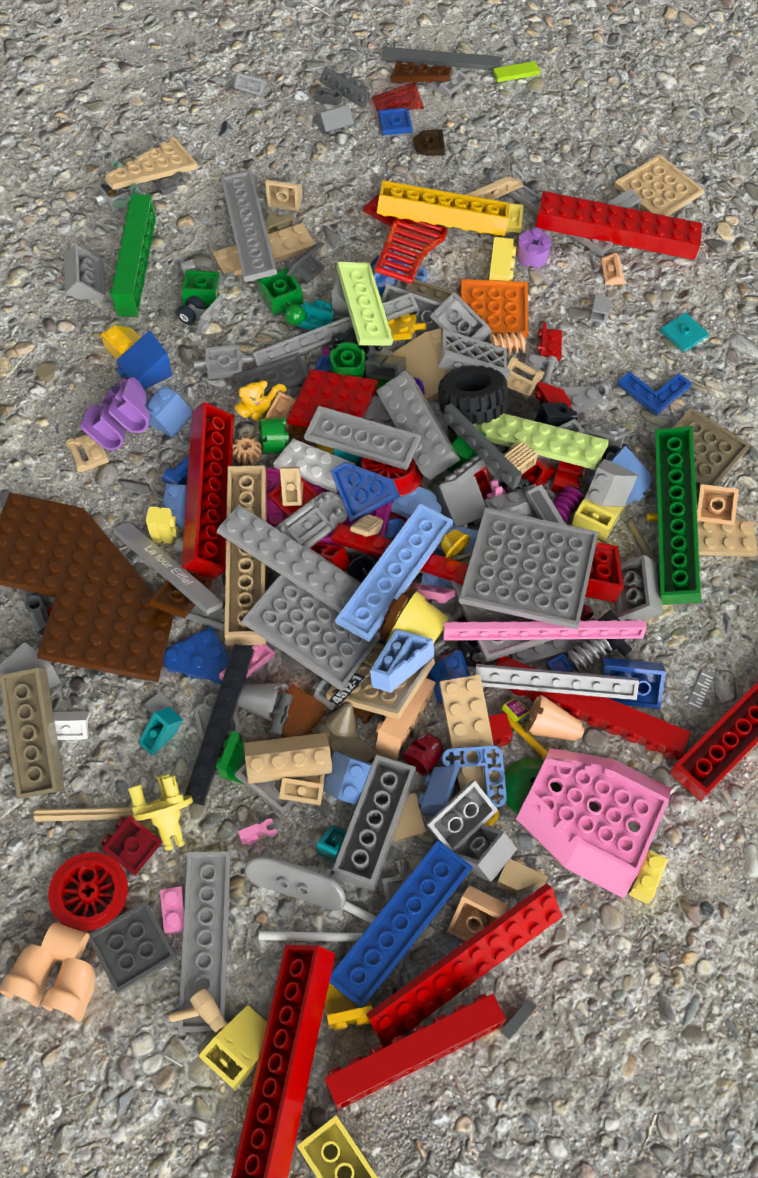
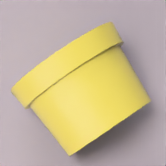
(421, 619)

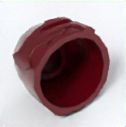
(424, 753)

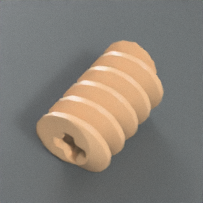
(508, 341)

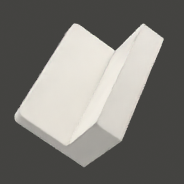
(71, 725)

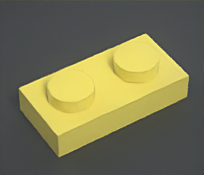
(515, 218)

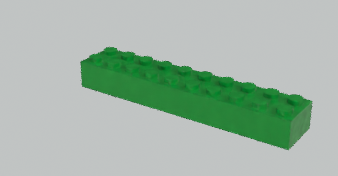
(677, 516)

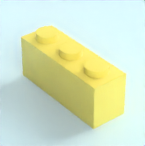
(502, 259)

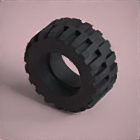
(475, 392)

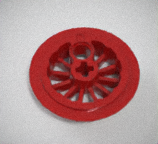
(405, 480)
(80, 866)

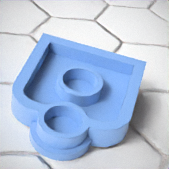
(407, 504)

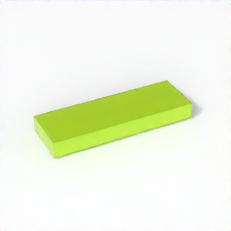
(516, 71)

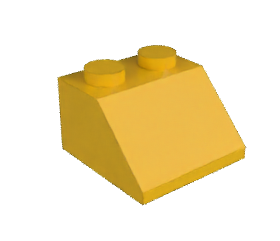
(119, 340)

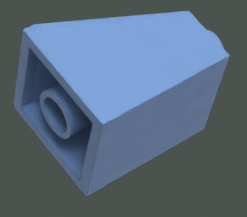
(627, 460)

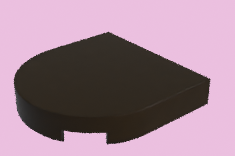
(429, 143)

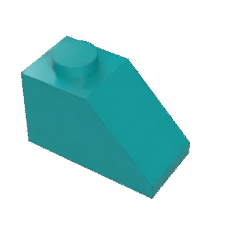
(160, 730)

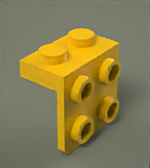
(343, 1012)

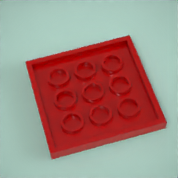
(332, 391)

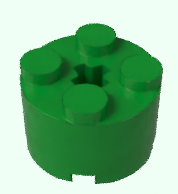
(347, 360)
(273, 435)

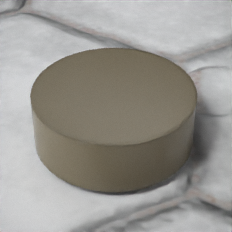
(45, 371)

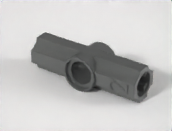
(38, 615)

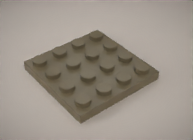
(715, 448)

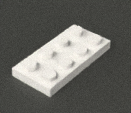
(313, 463)

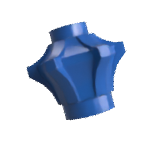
(393, 528)

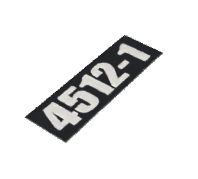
(340, 696)

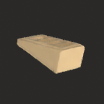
(368, 525)

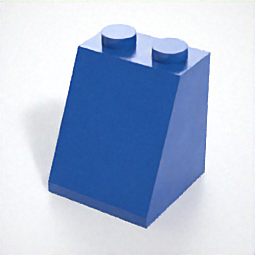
(145, 362)

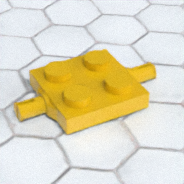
(404, 327)

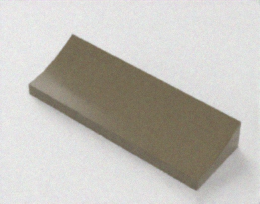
(31, 733)

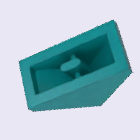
(331, 843)

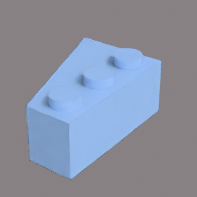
(400, 659)

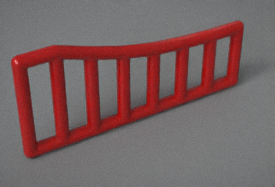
(388, 245)

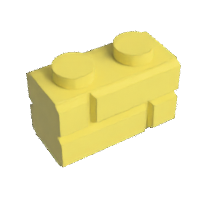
(161, 525)
(648, 878)

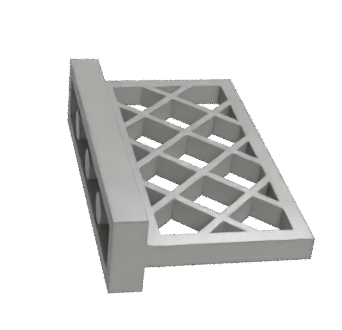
(455, 359)

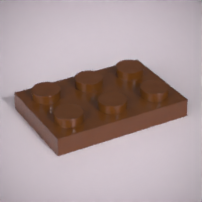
(173, 601)

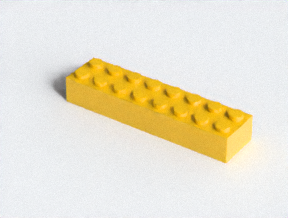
(443, 208)

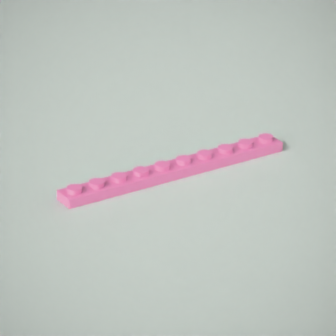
(541, 630)

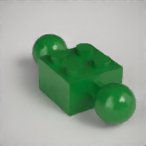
(283, 294)

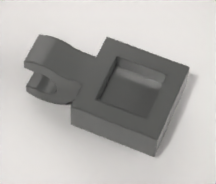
(167, 184)

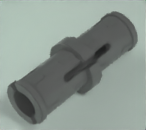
(280, 714)

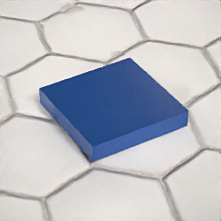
(395, 121)

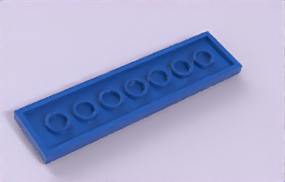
(399, 924)

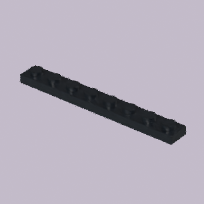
(219, 723)

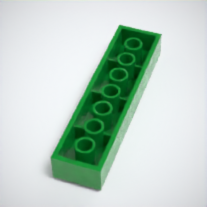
(133, 256)

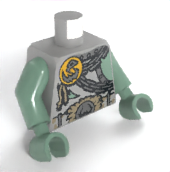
(116, 198)

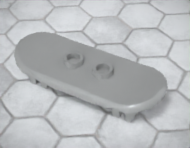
(314, 519)
(296, 881)

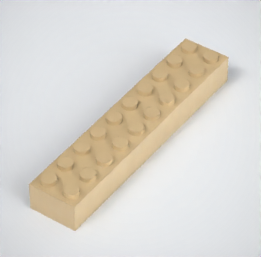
(244, 572)

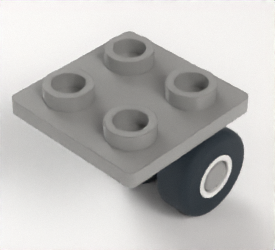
(195, 310)
(614, 435)

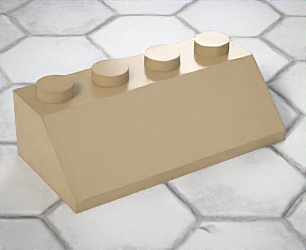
(287, 758)

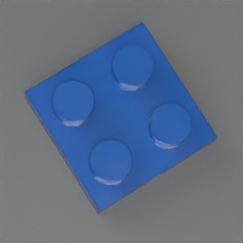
(448, 668)

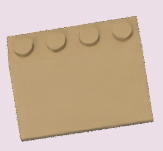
(422, 361)

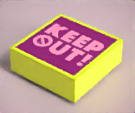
(515, 710)

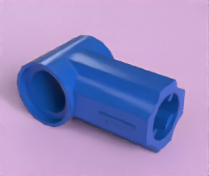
(178, 474)

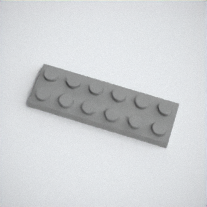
(362, 437)

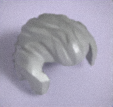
(450, 608)

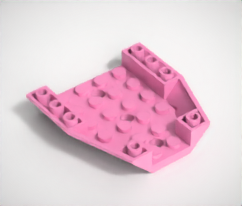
(587, 841)

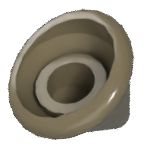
(342, 722)

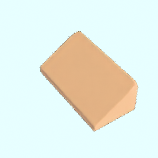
(612, 269)

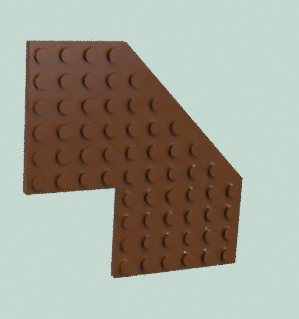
(100, 600)

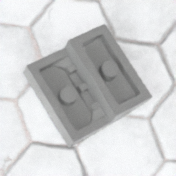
(457, 80)

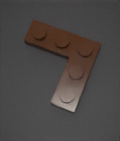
(395, 609)

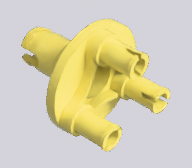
(164, 811)

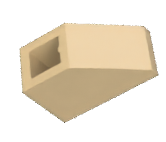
(519, 879)

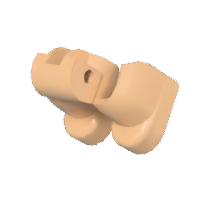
(32, 970)

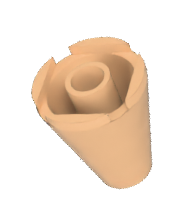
(552, 721)

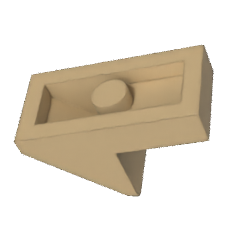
(291, 486)

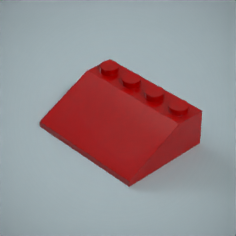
(605, 574)

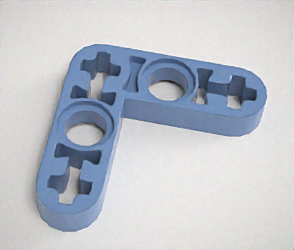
(484, 761)

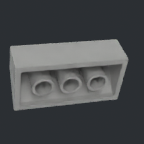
(425, 304)

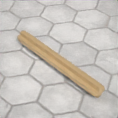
(78, 814)

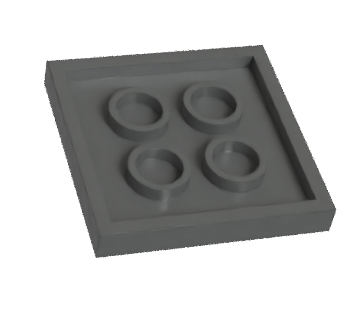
(131, 947)

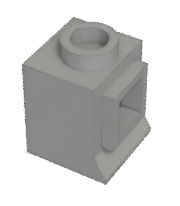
(600, 309)

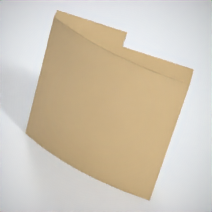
(303, 789)

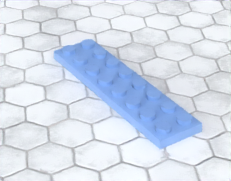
(394, 572)

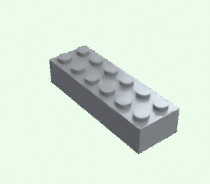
(413, 414)
(374, 823)

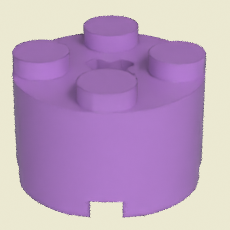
(533, 248)

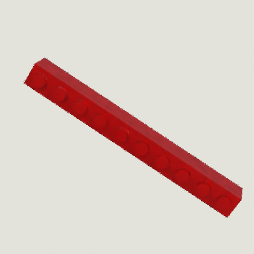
(614, 718)

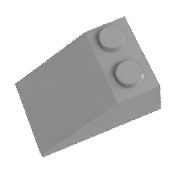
(460, 318)

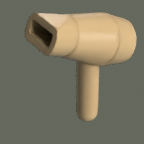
(203, 1006)

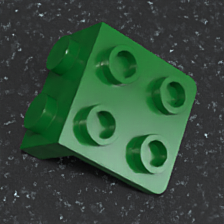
(232, 758)

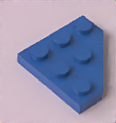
(362, 489)
(198, 656)

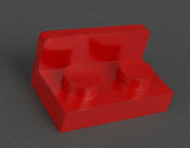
(550, 342)

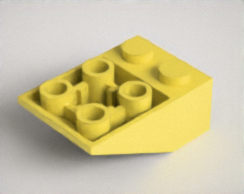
(597, 517)
(236, 1048)

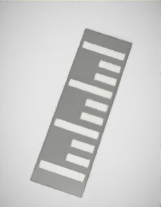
(700, 690)

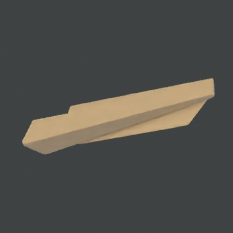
(497, 188)

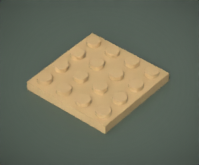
(660, 186)
(381, 701)

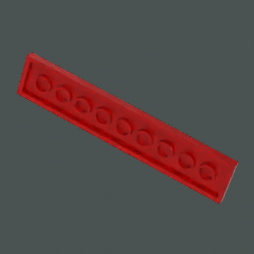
(464, 965)

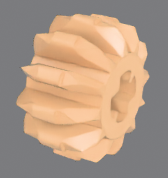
(247, 450)

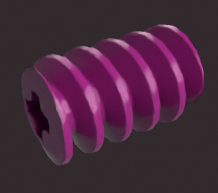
(567, 502)

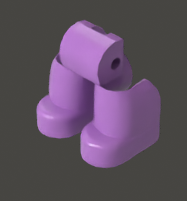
(122, 406)

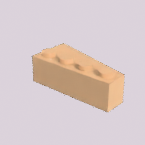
(395, 732)

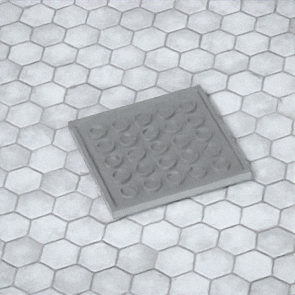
(530, 568)
(308, 631)

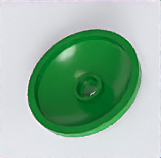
(518, 781)

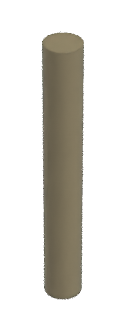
(640, 540)

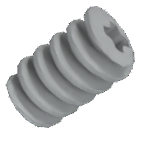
(587, 652)

